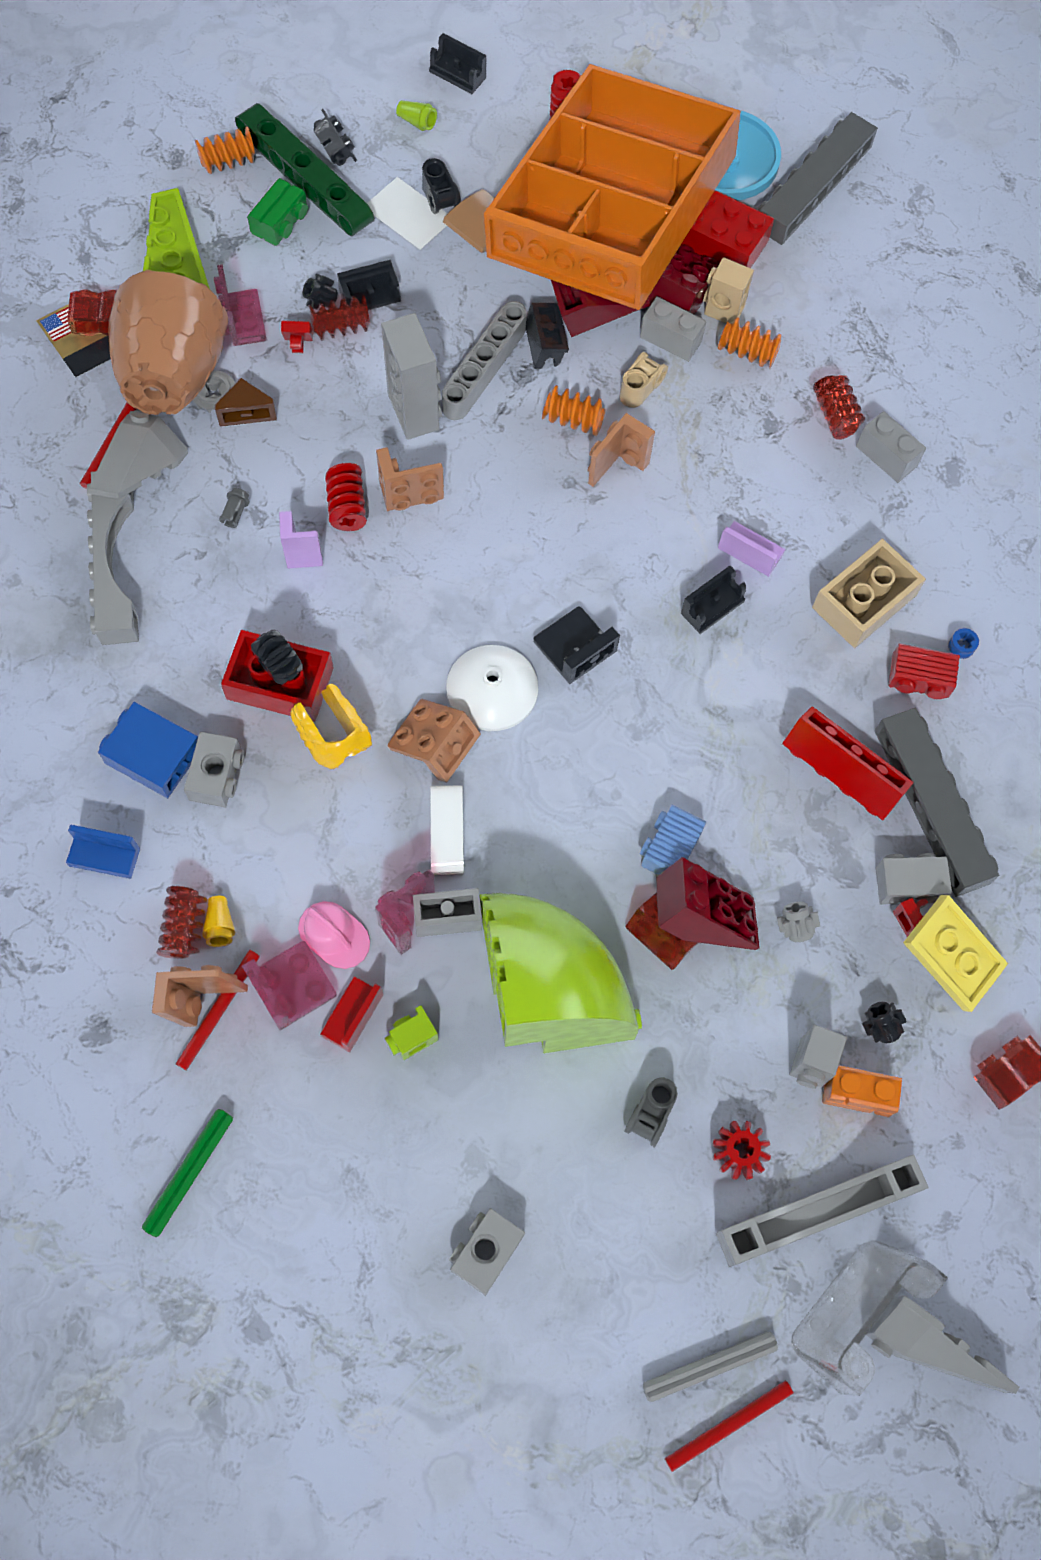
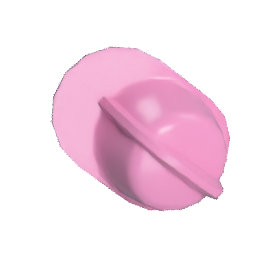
(334, 935)

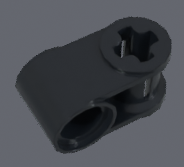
(439, 186)

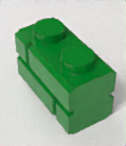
(278, 212)

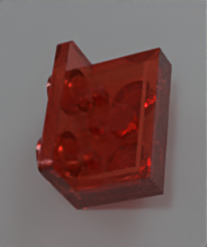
(664, 945)

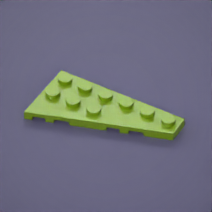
(171, 239)

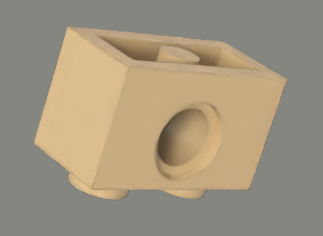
(727, 290)

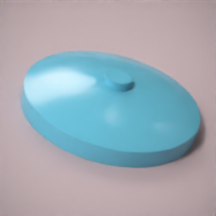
(755, 160)

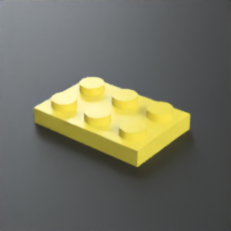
(955, 953)

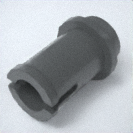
(234, 507)

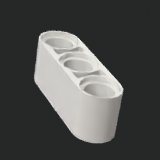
(447, 830)

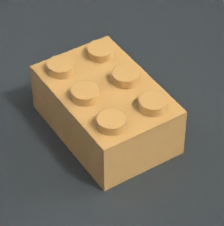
(868, 593)

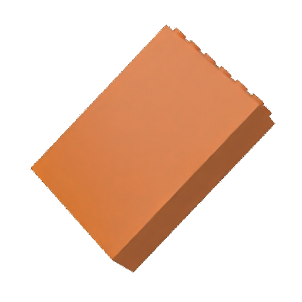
(612, 185)

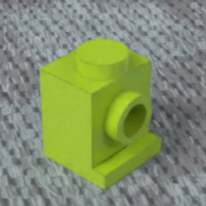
(411, 1034)

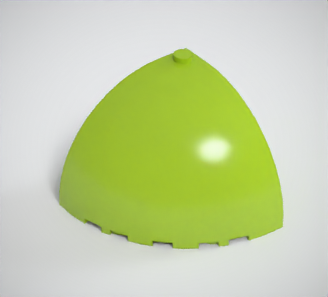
(553, 977)

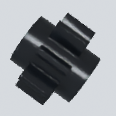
(319, 291)
(884, 1022)

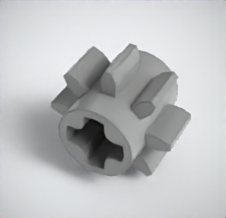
(798, 921)

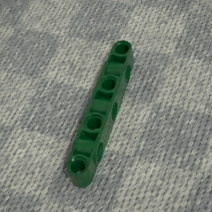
(305, 170)

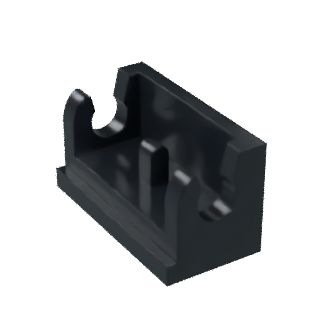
(458, 64)
(375, 281)
(546, 334)
(713, 600)

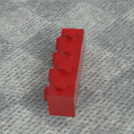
(847, 763)

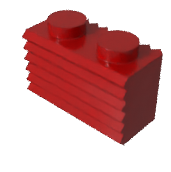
(924, 671)

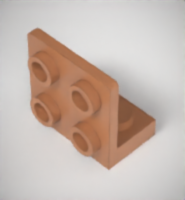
(625, 439)
(408, 486)
(436, 736)
(180, 989)

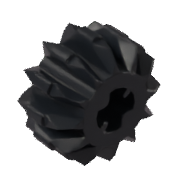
(276, 657)

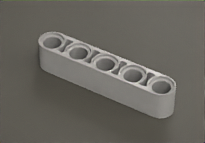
(494, 347)

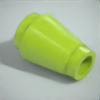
(418, 114)

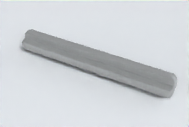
(710, 1366)

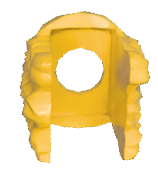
(333, 753)

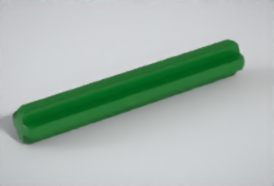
(187, 1173)

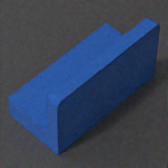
(102, 852)

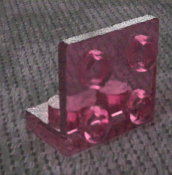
(243, 312)
(394, 905)
(291, 984)

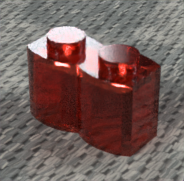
(90, 312)
(1012, 1073)

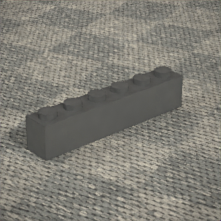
(818, 175)
(937, 802)

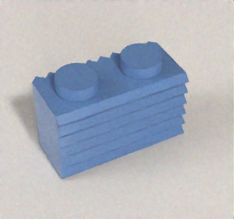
(675, 839)

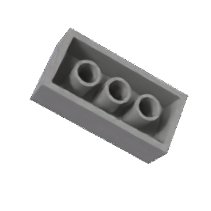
(411, 376)

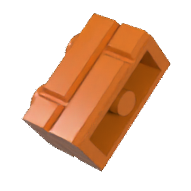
(863, 1091)

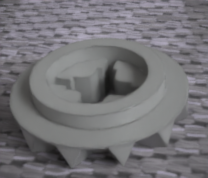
(217, 380)

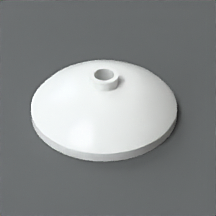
(497, 703)

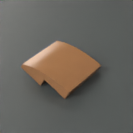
(468, 219)

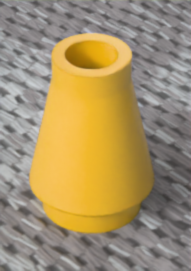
(218, 923)

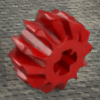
(731, 1156)

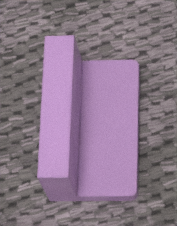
(299, 548)
(750, 548)

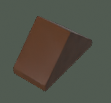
(244, 405)

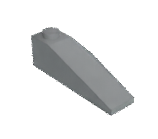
(137, 451)
(918, 1337)

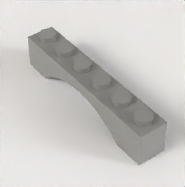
(114, 613)
(821, 1210)

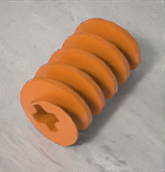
(226, 150)
(750, 342)
(574, 411)

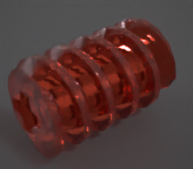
(340, 317)
(839, 405)
(180, 922)

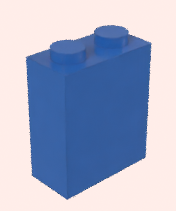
(149, 749)

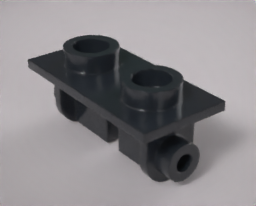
(329, 130)

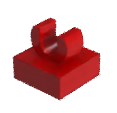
(297, 333)
(909, 914)

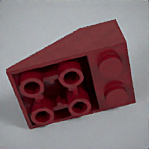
(684, 280)
(585, 310)
(705, 907)

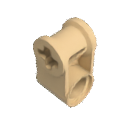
(641, 380)

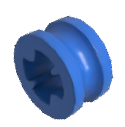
(965, 634)

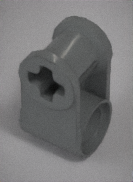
(652, 1113)

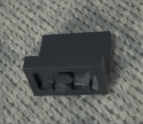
(576, 644)

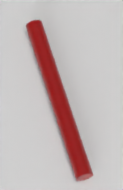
(101, 452)
(212, 1017)
(728, 1426)

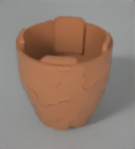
(164, 339)

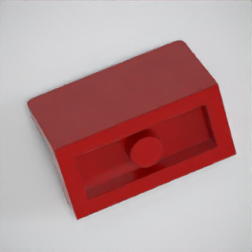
(352, 1014)

